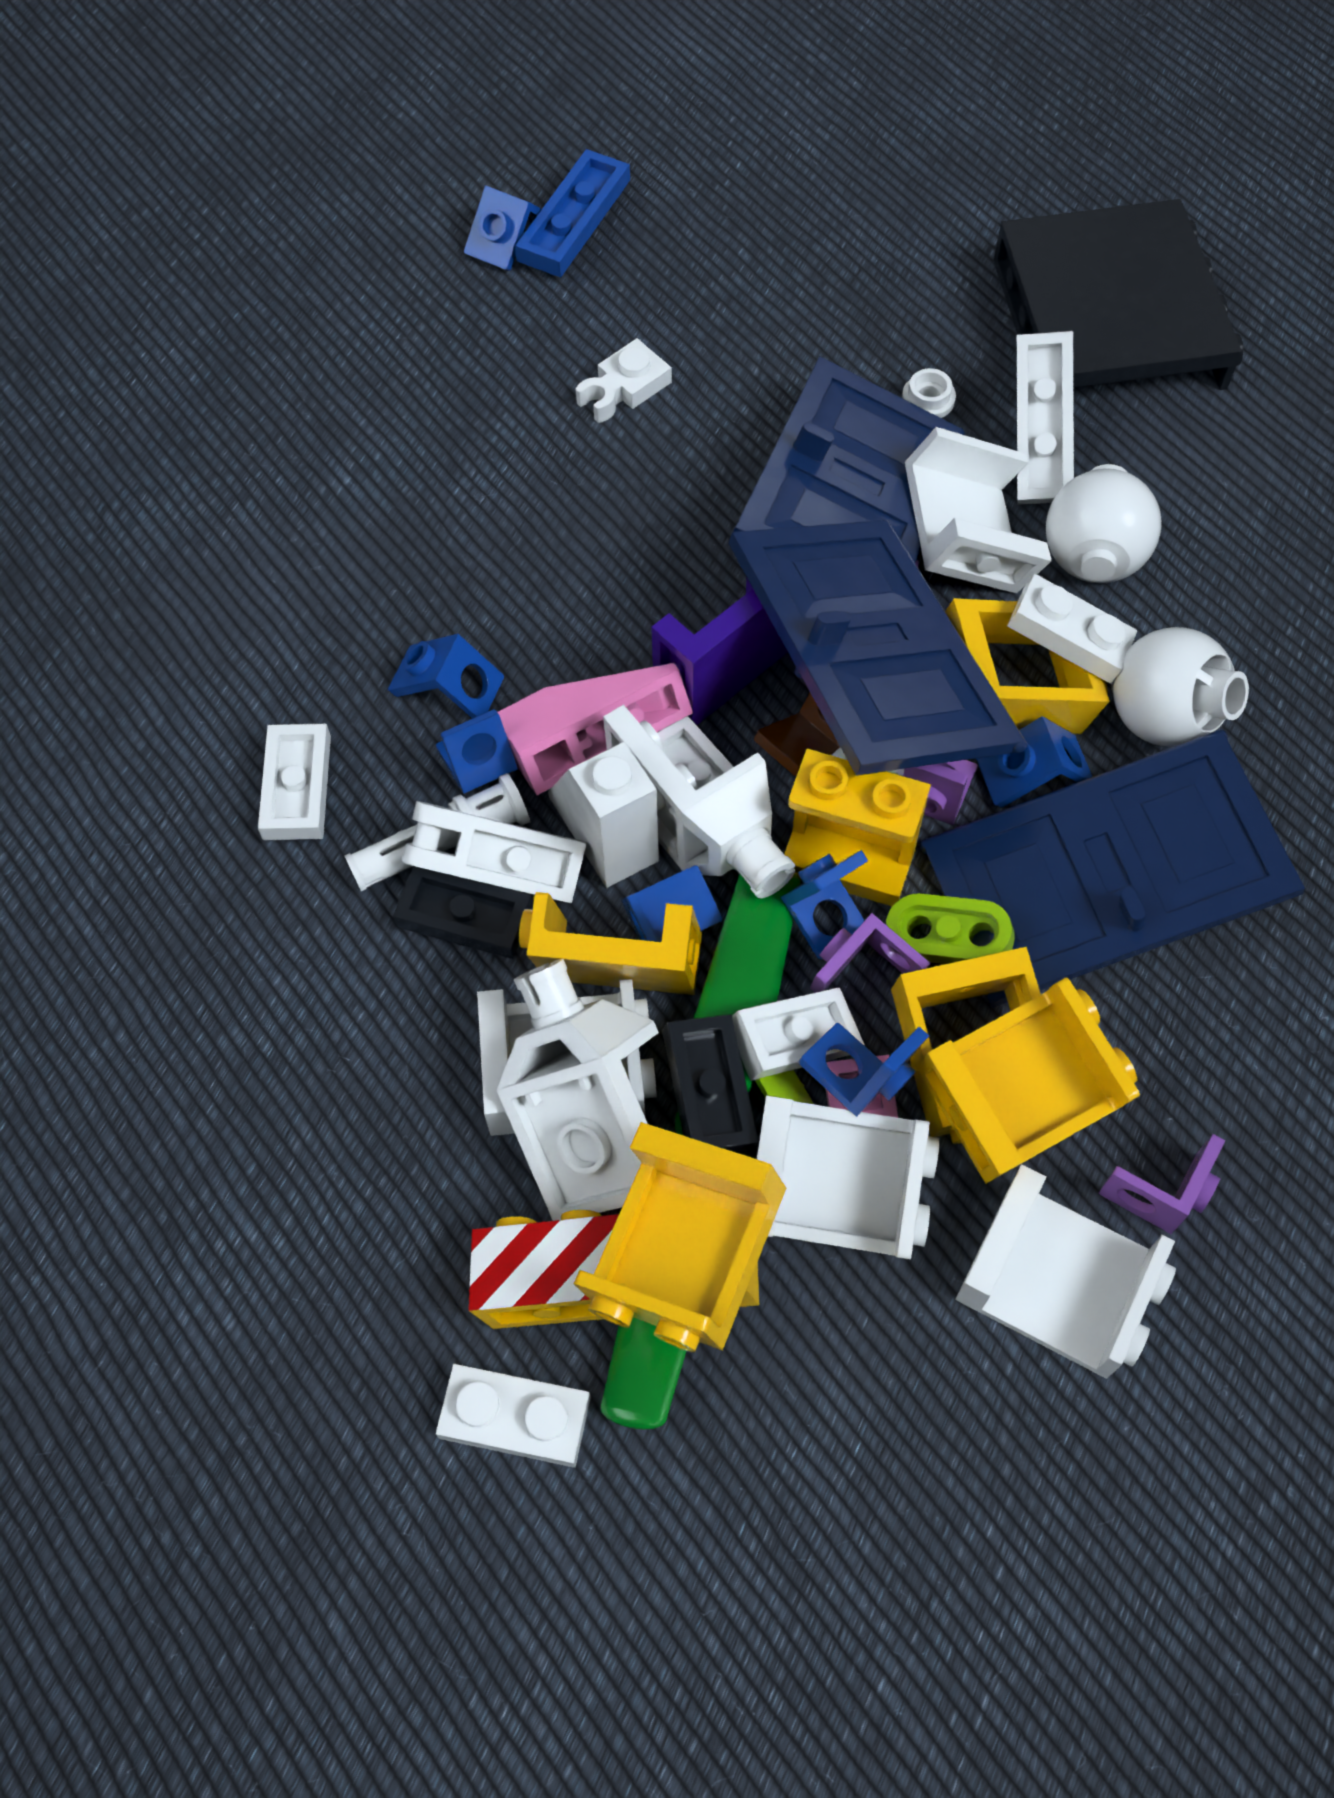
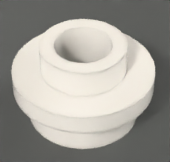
(931, 391)

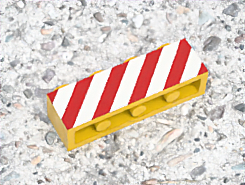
(528, 1269)

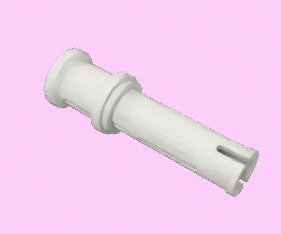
(385, 857)

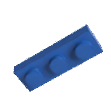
(572, 213)

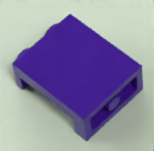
(720, 655)

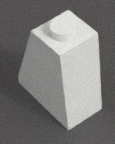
(611, 810)

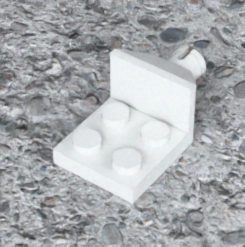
(713, 825)
(573, 1094)

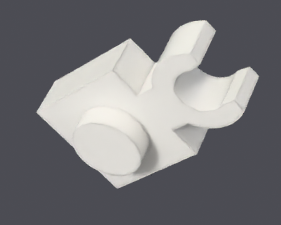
(625, 376)

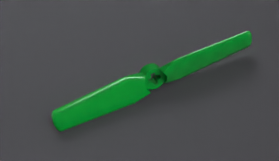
(741, 976)

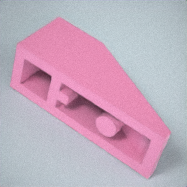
(566, 722)

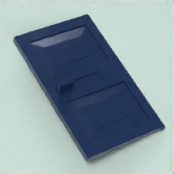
(842, 458)
(874, 646)
(1121, 860)

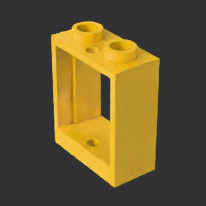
(1070, 706)
(953, 982)

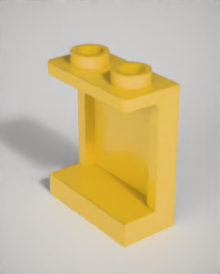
(852, 814)
(604, 961)
(1029, 1079)
(684, 1239)

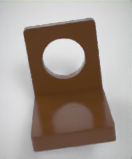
(793, 735)

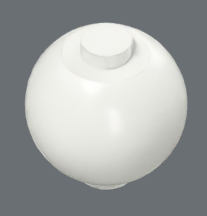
(1103, 525)
(1178, 687)

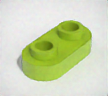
(952, 925)

